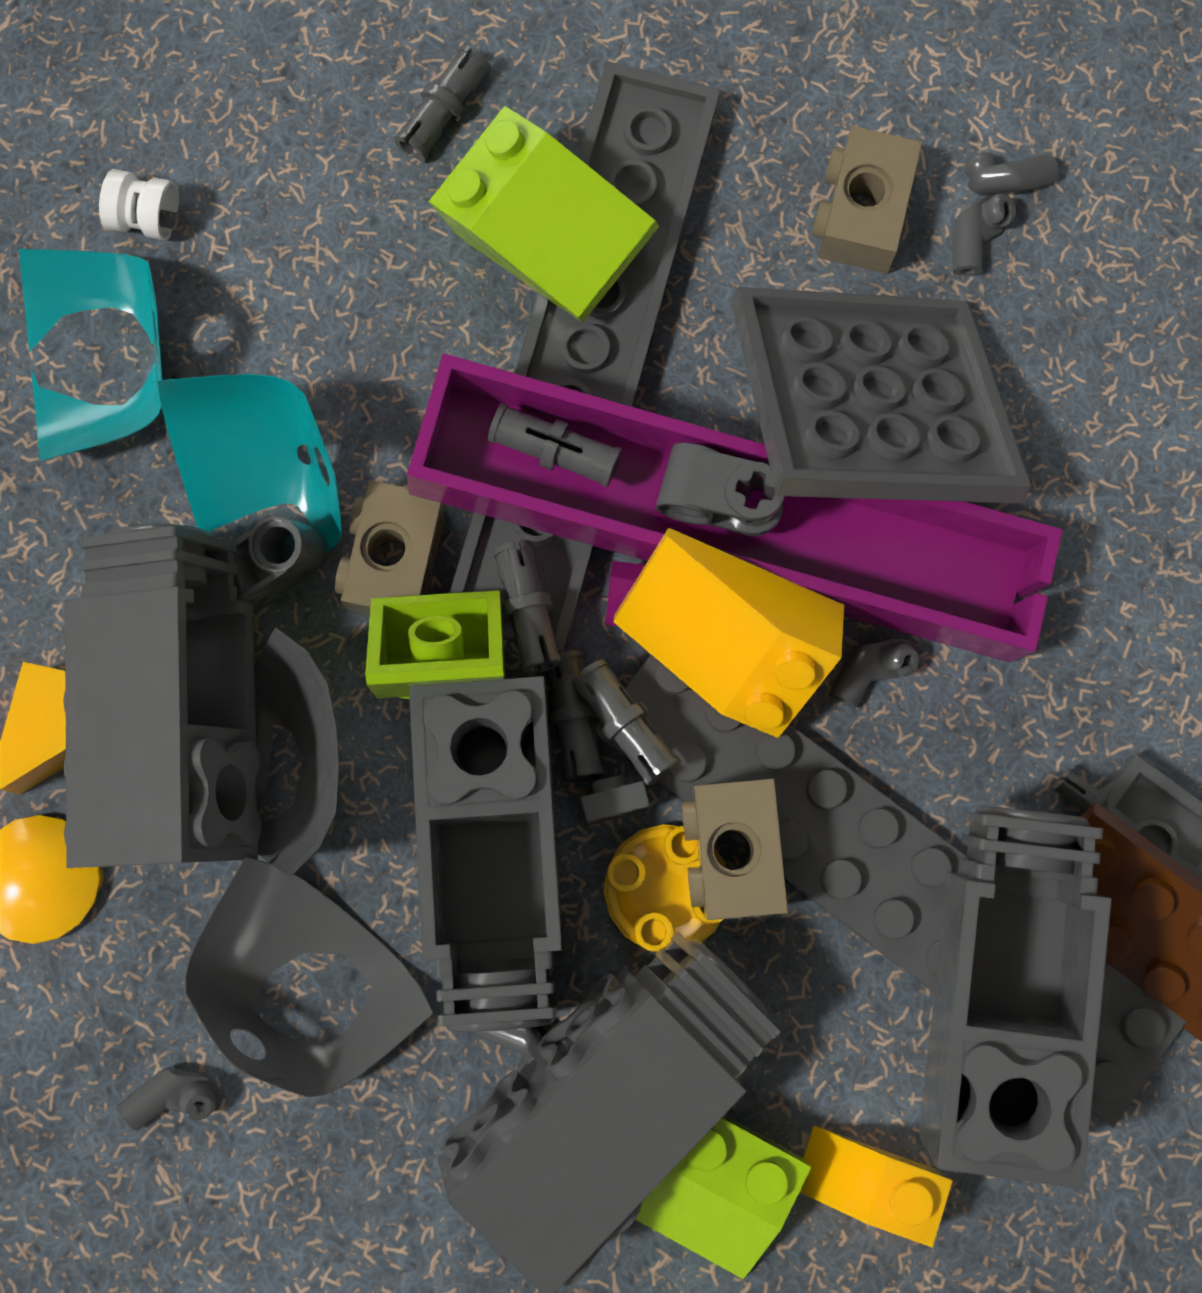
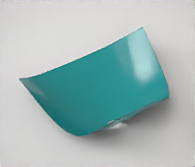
(77, 281)
(240, 450)

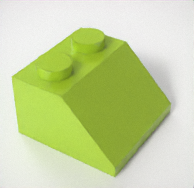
(433, 641)
(727, 1196)

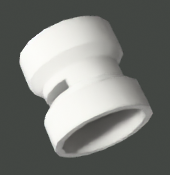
(136, 203)

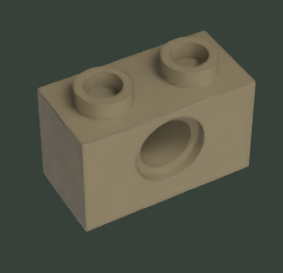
(874, 167)
(384, 517)
(752, 812)

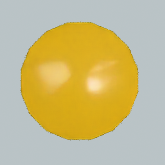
(650, 888)
(37, 890)

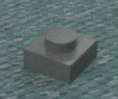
(613, 799)

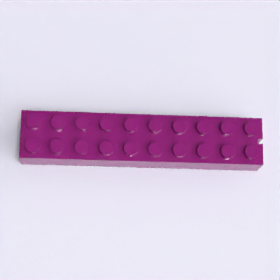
(892, 563)

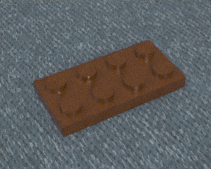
(1152, 917)

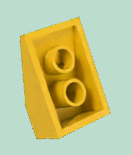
(733, 631)

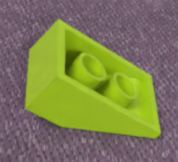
(542, 214)

